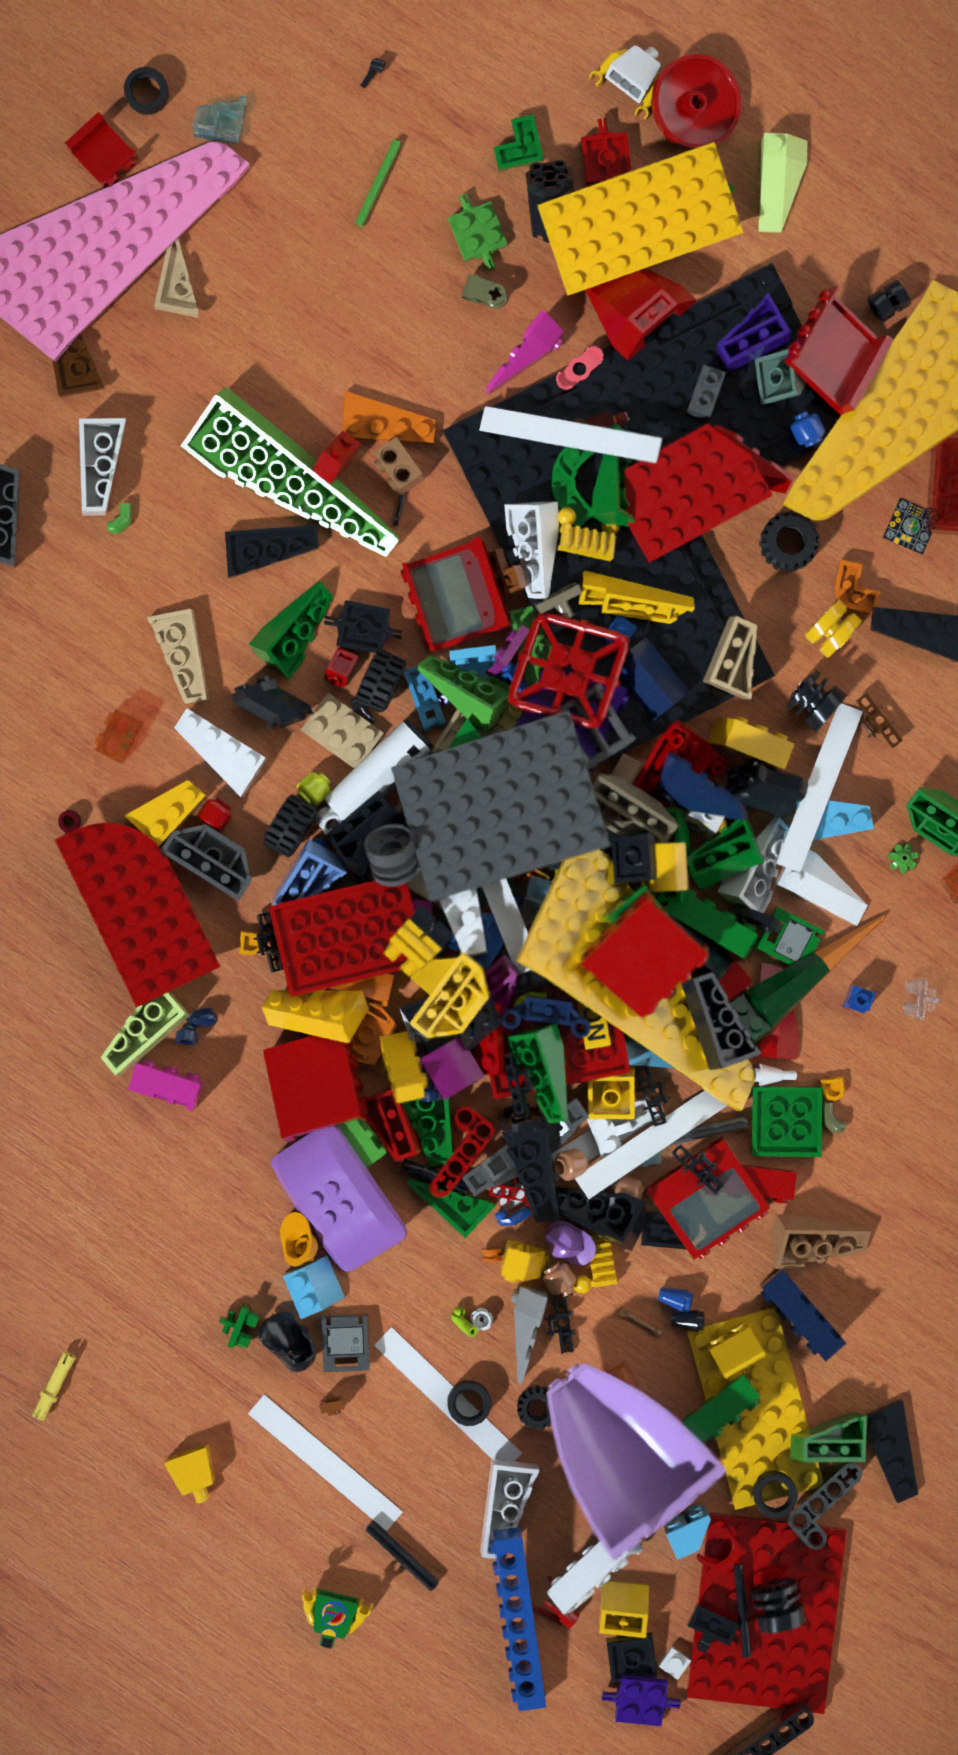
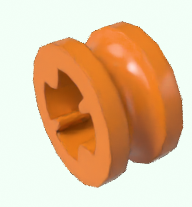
(491, 1254)

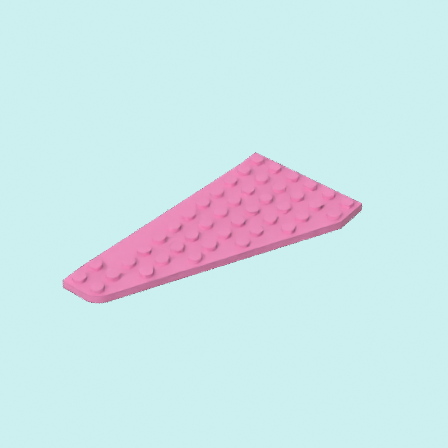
(84, 255)

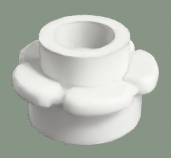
(482, 1325)

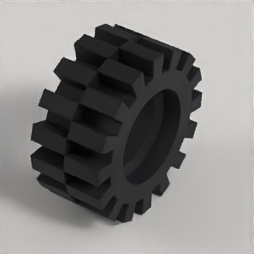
(523, 1408)

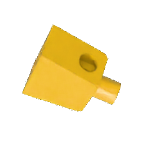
(192, 1471)

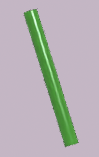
(378, 182)

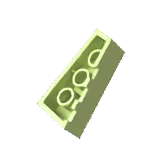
(143, 1031)

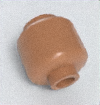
(570, 1164)
(630, 1186)
(559, 1279)

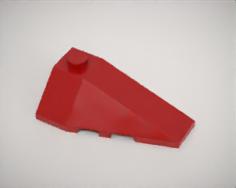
(784, 1039)

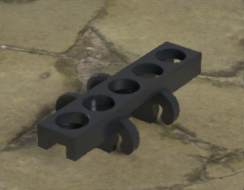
(264, 936)
(519, 1097)
(656, 1100)
(693, 1162)
(564, 1314)

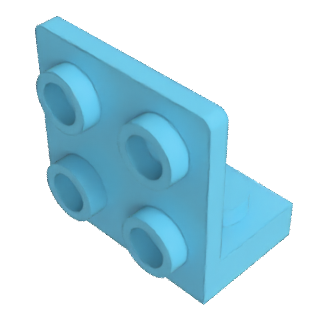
(474, 658)

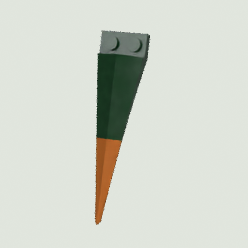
(773, 999)

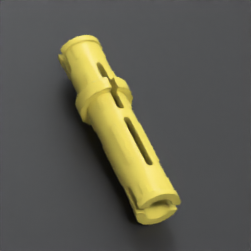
(50, 1393)

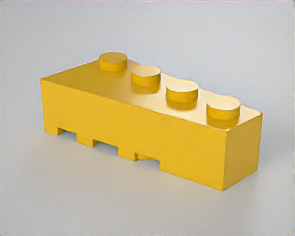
(319, 1013)

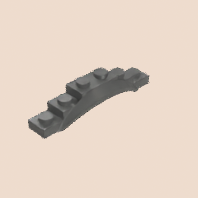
(500, 1167)

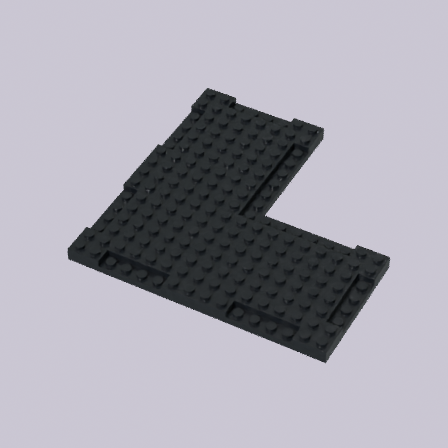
(656, 395)

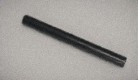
(742, 1610)

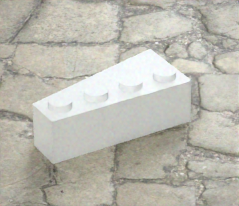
(98, 459)
(466, 921)
(507, 1494)
(582, 1576)

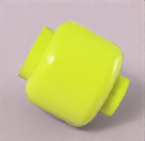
(313, 788)

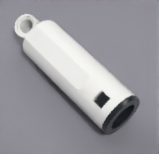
(373, 773)

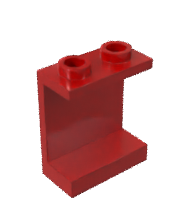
(101, 151)

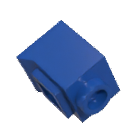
(859, 999)

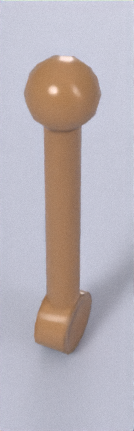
(624, 1313)

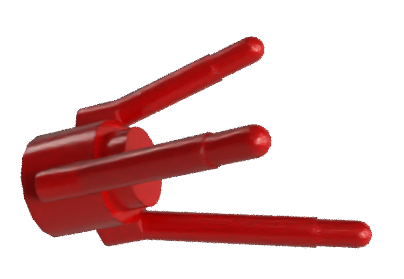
(566, 1619)

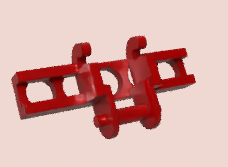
(510, 1187)

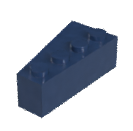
(804, 1316)

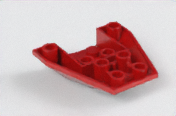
(636, 306)
(687, 745)

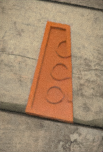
(382, 422)

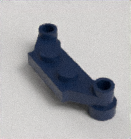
(548, 1011)

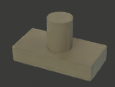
(559, 600)

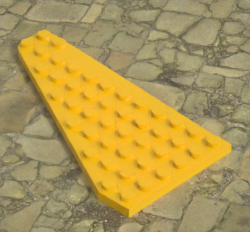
(899, 418)
(568, 926)

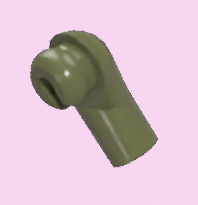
(829, 1120)

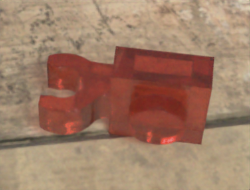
(605, 421)

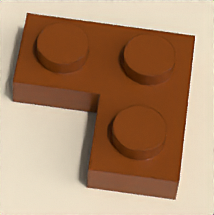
(509, 579)

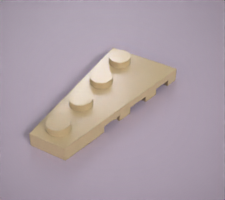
(180, 644)

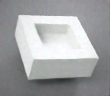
(674, 1662)

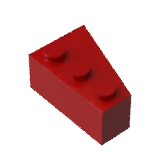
(392, 1125)

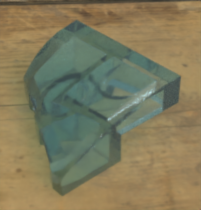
(220, 121)
(534, 896)

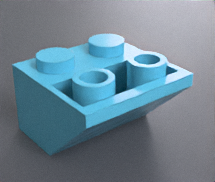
(687, 1530)

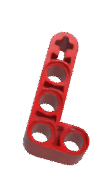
(458, 1155)

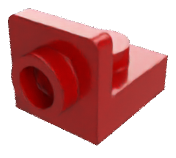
(340, 667)

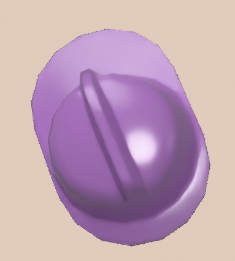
(569, 1243)

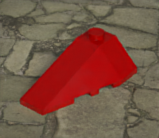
(774, 475)

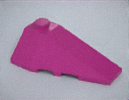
(538, 342)

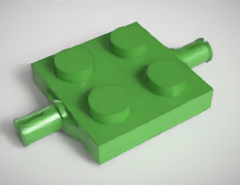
(477, 232)

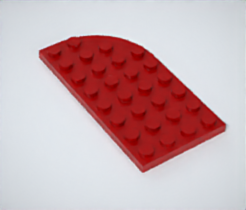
(137, 908)

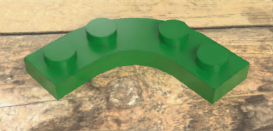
(564, 483)

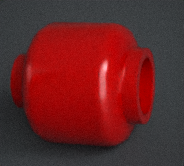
(215, 814)

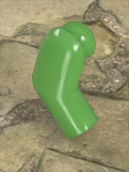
(121, 522)

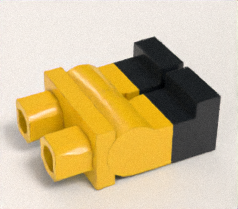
(411, 944)

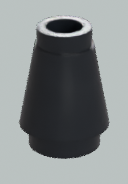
(689, 1320)

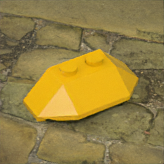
(454, 1000)

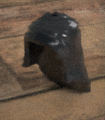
(284, 1334)

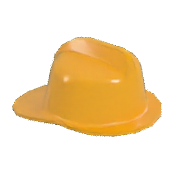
(297, 1240)

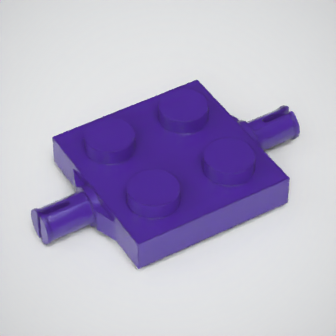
(641, 1700)

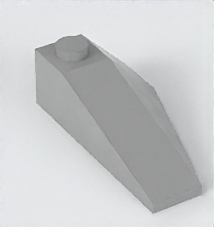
(528, 1316)

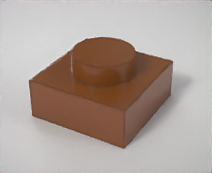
(332, 1406)

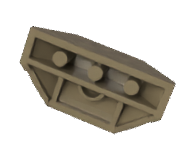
(631, 810)

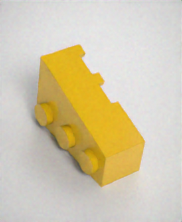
(752, 741)
(167, 812)
(402, 1067)

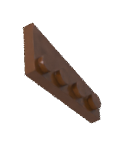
(76, 371)

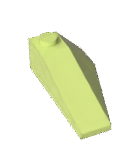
(780, 175)

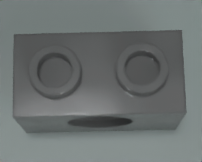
(705, 393)

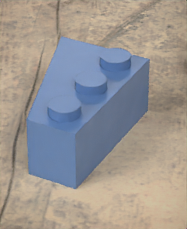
(310, 873)

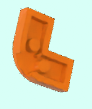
(849, 593)

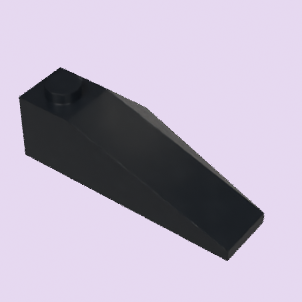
(717, 956)
(609, 1215)

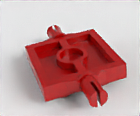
(605, 155)

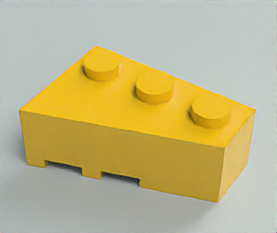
(523, 1261)

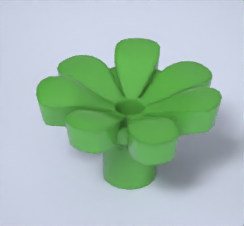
(897, 858)

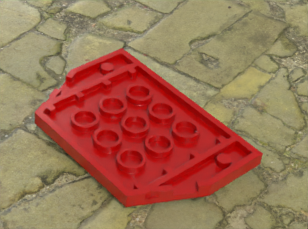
(690, 490)

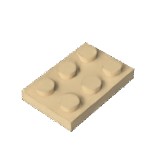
(342, 731)

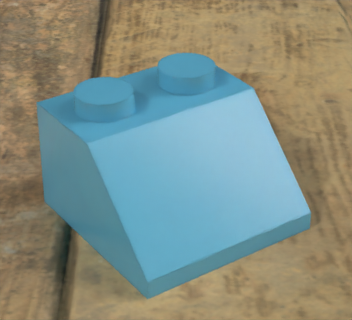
(313, 1286)

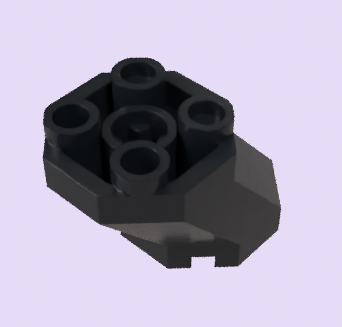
(545, 184)
(271, 703)
(766, 787)

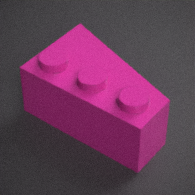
(166, 1084)

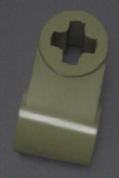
(479, 291)

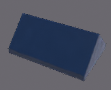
(651, 679)

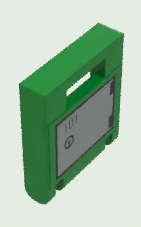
(794, 940)

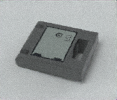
(345, 1339)

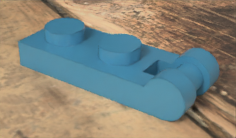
(424, 698)

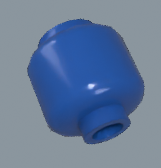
(807, 429)

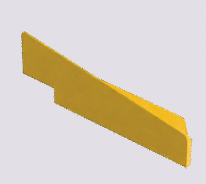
(632, 599)

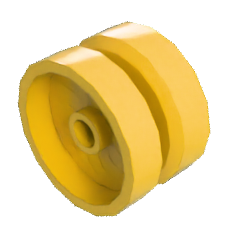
(835, 630)

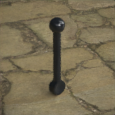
(399, 509)

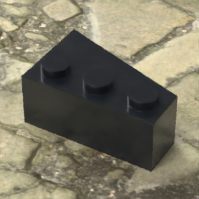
(350, 835)

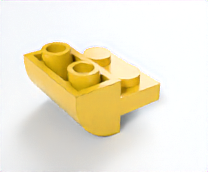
(670, 868)

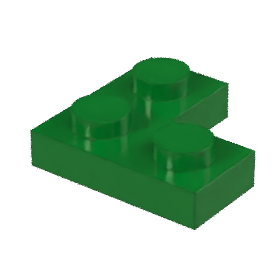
(525, 148)

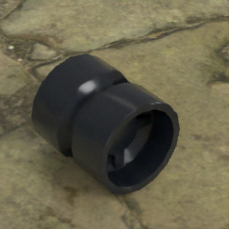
(882, 305)

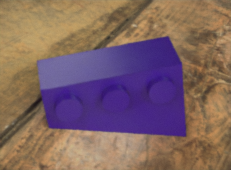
(754, 337)

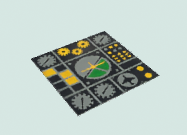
(908, 526)

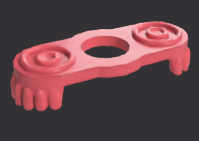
(590, 358)

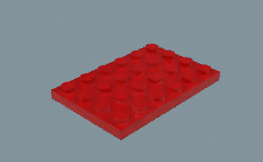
(340, 935)

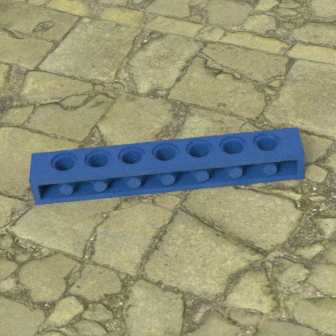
(531, 1695)

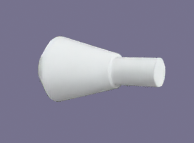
(767, 1075)

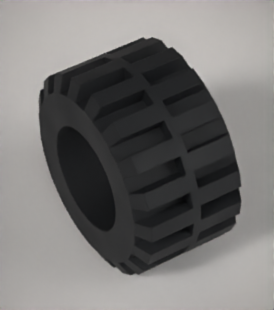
(797, 523)
(381, 680)
(290, 825)

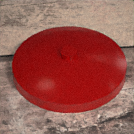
(696, 101)

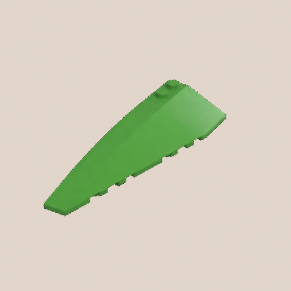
(258, 455)

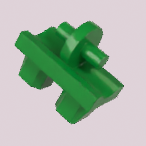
(245, 1317)

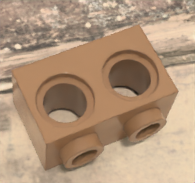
(402, 464)

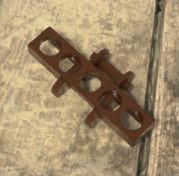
(880, 728)

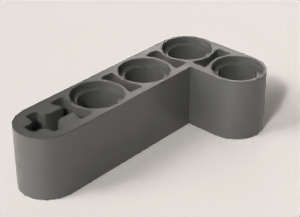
(827, 1502)

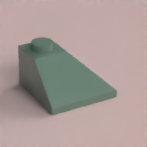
(777, 378)

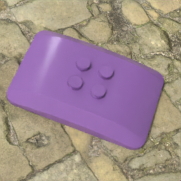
(338, 1198)

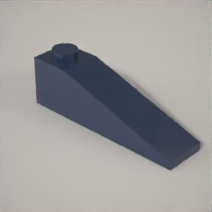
(695, 792)

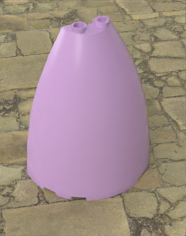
(625, 1457)

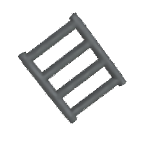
(606, 750)

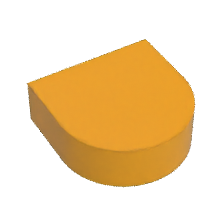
(247, 944)
(833, 1088)

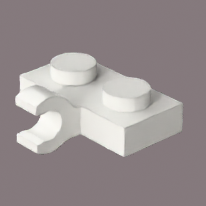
(607, 1134)

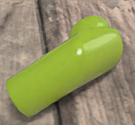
(466, 1326)

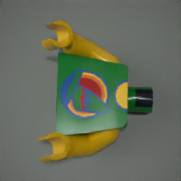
(333, 1614)

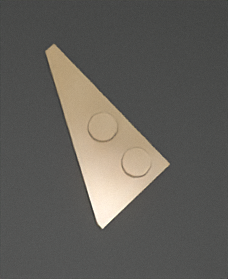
(174, 288)

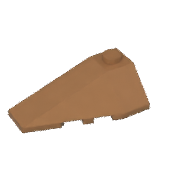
(809, 1239)

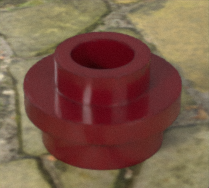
(64, 816)

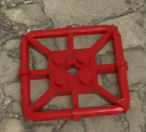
(561, 656)

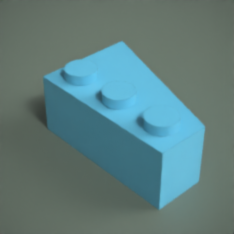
(842, 819)

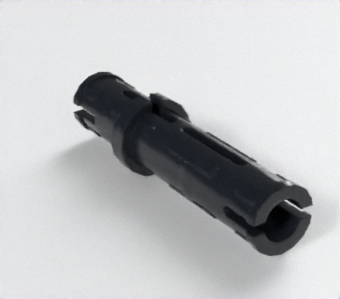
(427, 1173)

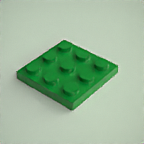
(786, 1121)

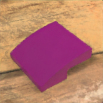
(452, 1068)

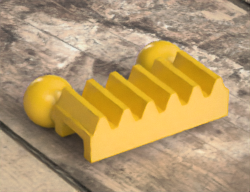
(586, 542)
(601, 1266)

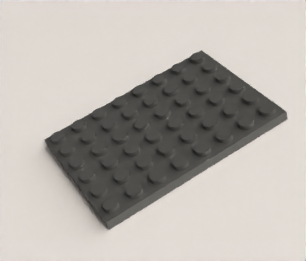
(500, 806)

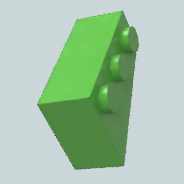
(363, 1140)

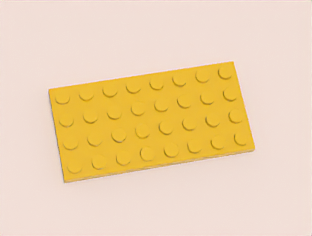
(640, 218)
(763, 1435)

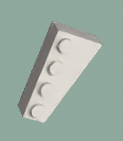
(225, 754)

